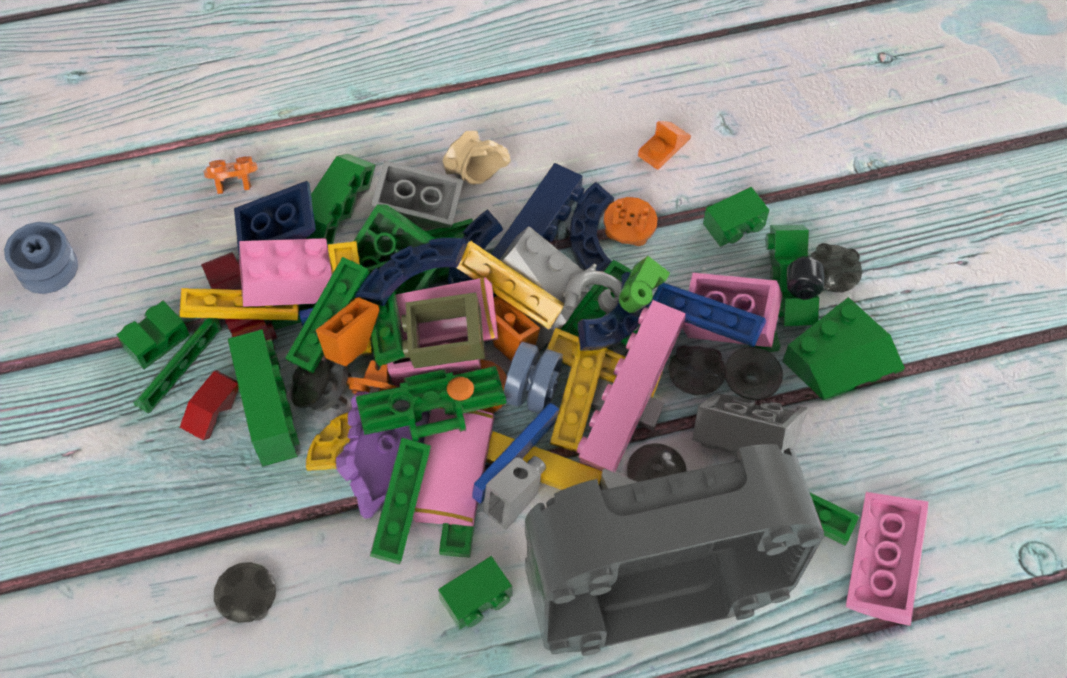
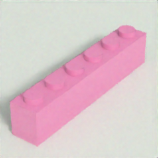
(632, 387)

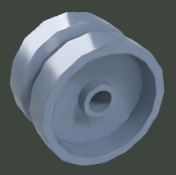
(41, 257)
(532, 377)

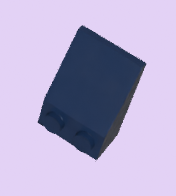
(277, 216)

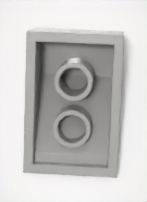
(418, 195)

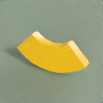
(328, 444)

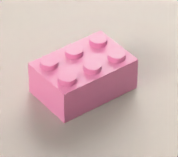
(283, 271)
(749, 294)

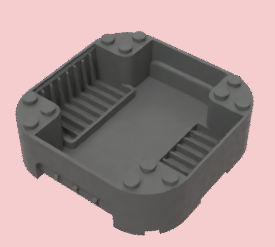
(669, 550)

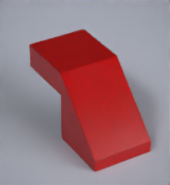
(211, 398)

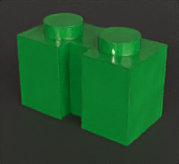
(736, 215)
(153, 335)
(476, 592)

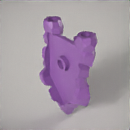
(370, 460)

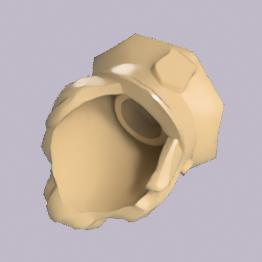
(475, 158)

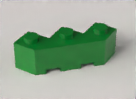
(337, 192)
(786, 245)

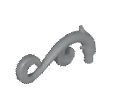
(579, 282)

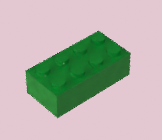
(264, 397)

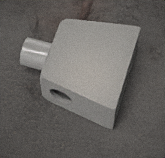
(513, 490)

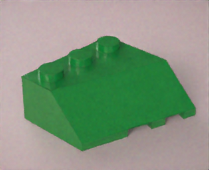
(387, 234)
(842, 352)

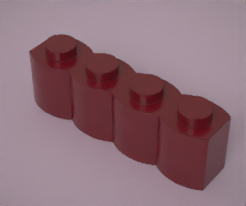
(225, 274)

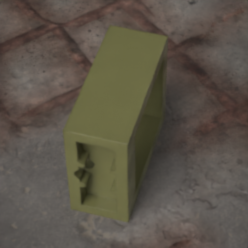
(441, 309)

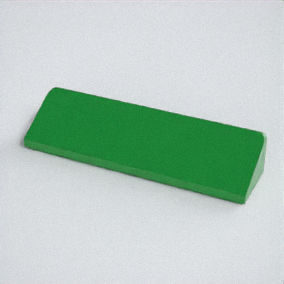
(178, 365)

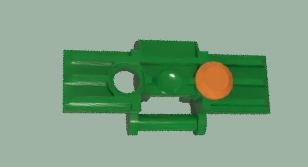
(431, 391)

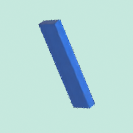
(711, 314)
(517, 448)

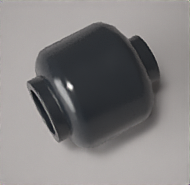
(805, 278)

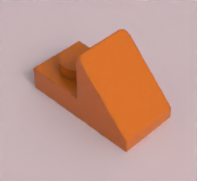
(663, 144)

